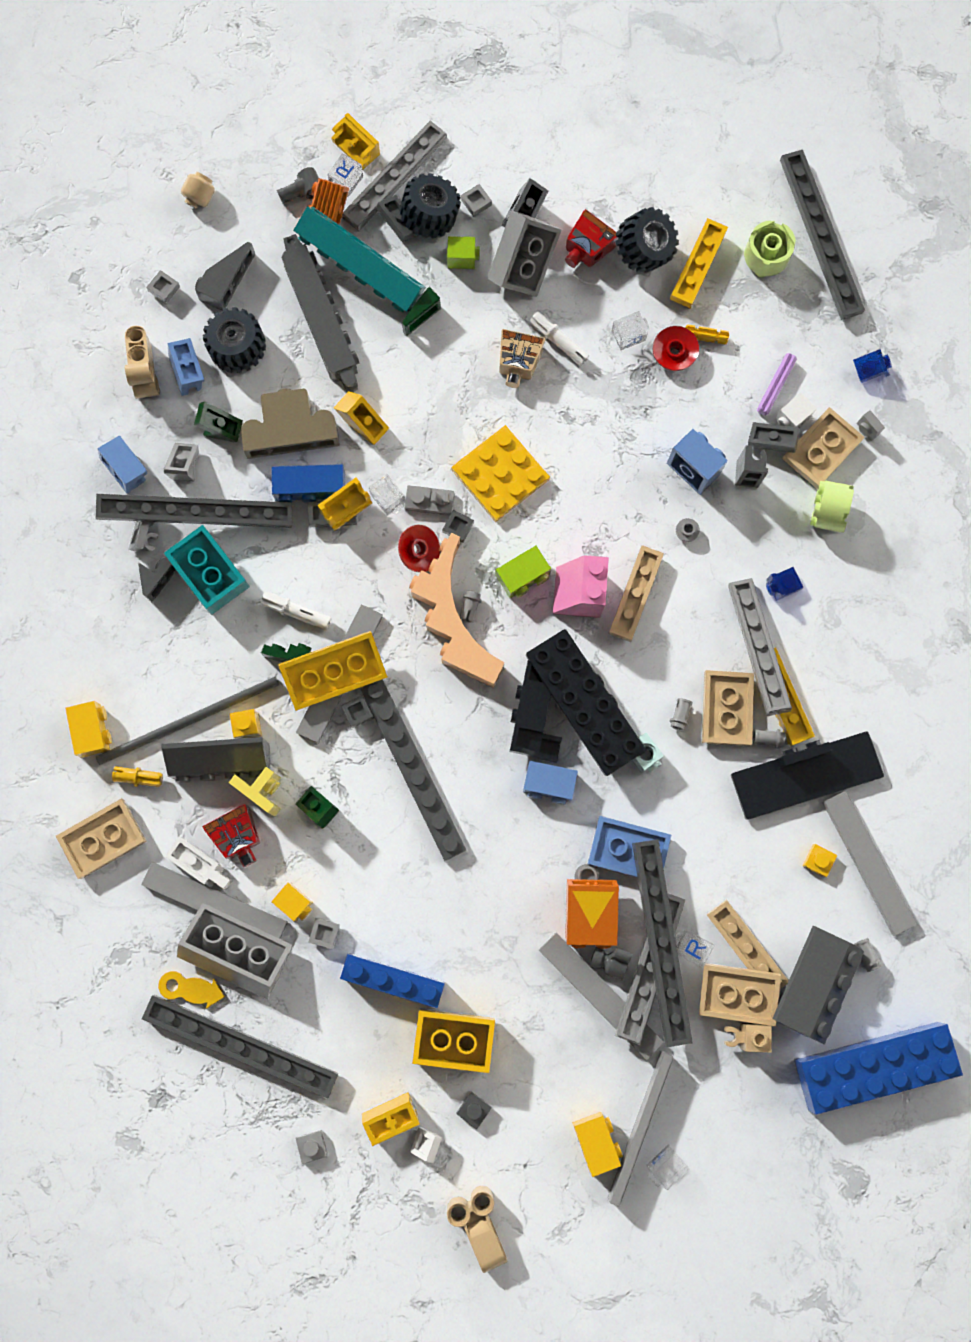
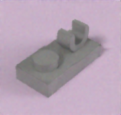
(429, 500)
(140, 536)

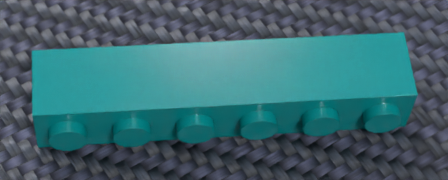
(359, 259)

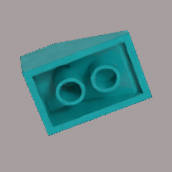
(206, 569)

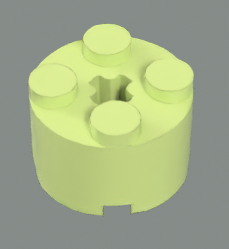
(769, 248)
(832, 506)

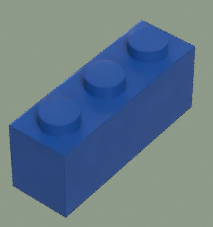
(306, 482)

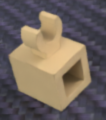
(751, 1037)

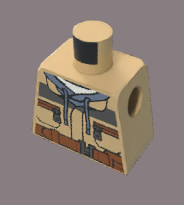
(519, 356)

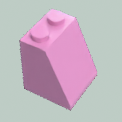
(581, 587)

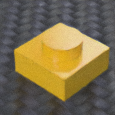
(819, 860)

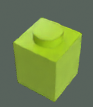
(462, 252)

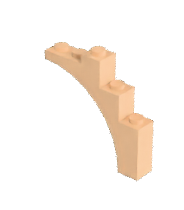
(435, 590)

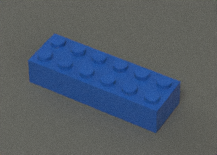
(878, 1067)

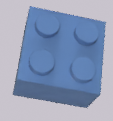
(697, 461)

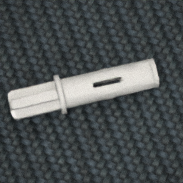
(559, 338)
(296, 611)

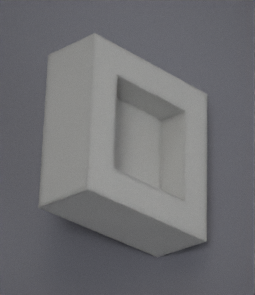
(476, 200)
(163, 286)
(870, 425)
(324, 933)
(311, 1146)

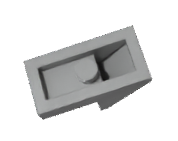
(181, 462)

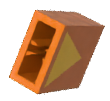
(592, 913)

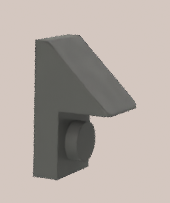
(155, 581)

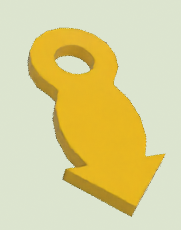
(191, 989)

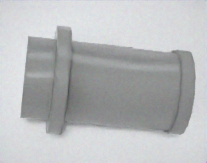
(470, 605)
(681, 714)
(769, 738)
(869, 957)

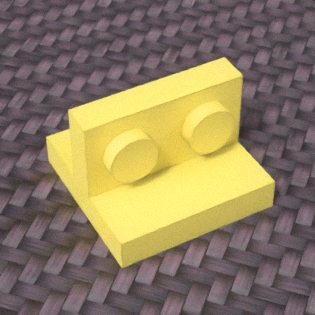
(265, 784)

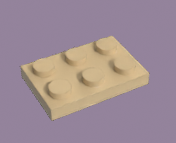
(823, 447)
(728, 708)
(101, 838)
(739, 994)

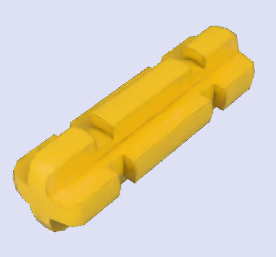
(709, 334)

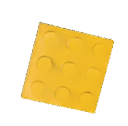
(500, 473)

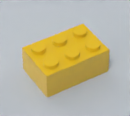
(454, 1041)

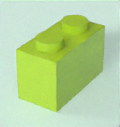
(523, 572)

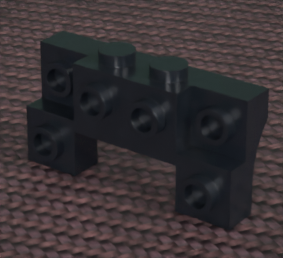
(531, 719)

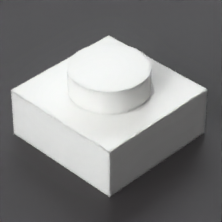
(425, 1144)

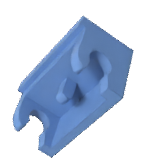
(185, 365)
(122, 464)

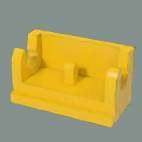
(355, 141)
(345, 504)
(390, 1119)

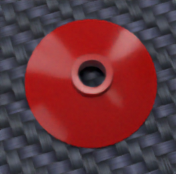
(675, 338)
(426, 544)

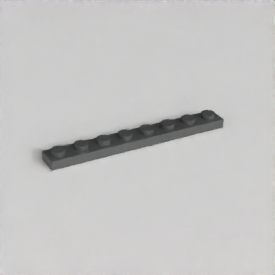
(822, 234)
(193, 510)
(413, 770)
(662, 943)
(240, 1046)

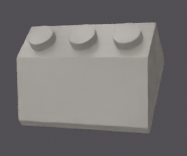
(524, 254)

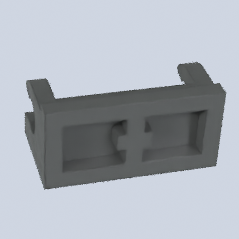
(750, 471)

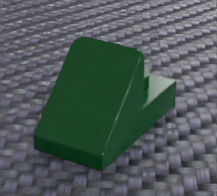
(217, 423)
(317, 807)

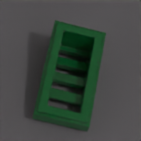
(425, 307)

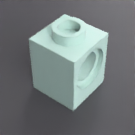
(656, 755)

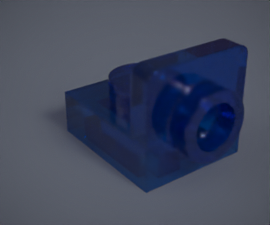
(872, 365)
(783, 583)

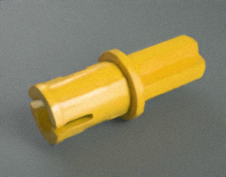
(137, 776)

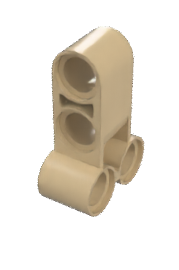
(140, 366)
(479, 1228)

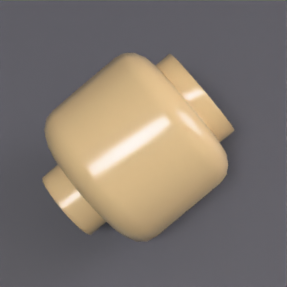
(197, 190)

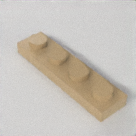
(636, 593)
(743, 940)

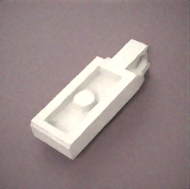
(197, 863)

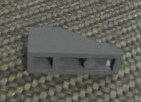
(223, 278)

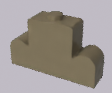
(288, 426)

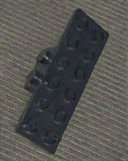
(585, 702)
(806, 774)

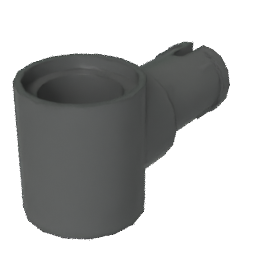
(301, 186)

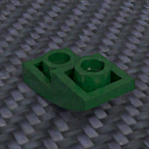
(278, 652)

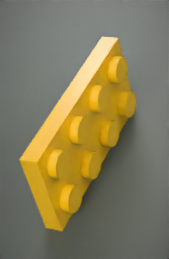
(332, 670)

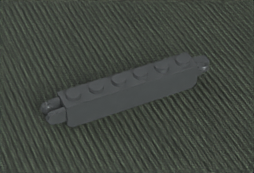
(319, 314)

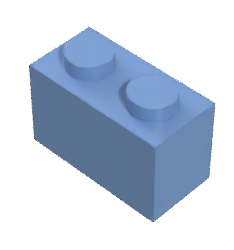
(550, 782)

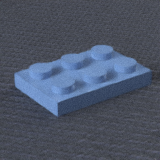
(613, 845)

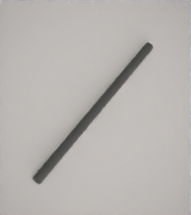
(187, 720)

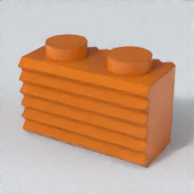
(329, 198)

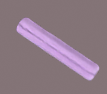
(776, 384)

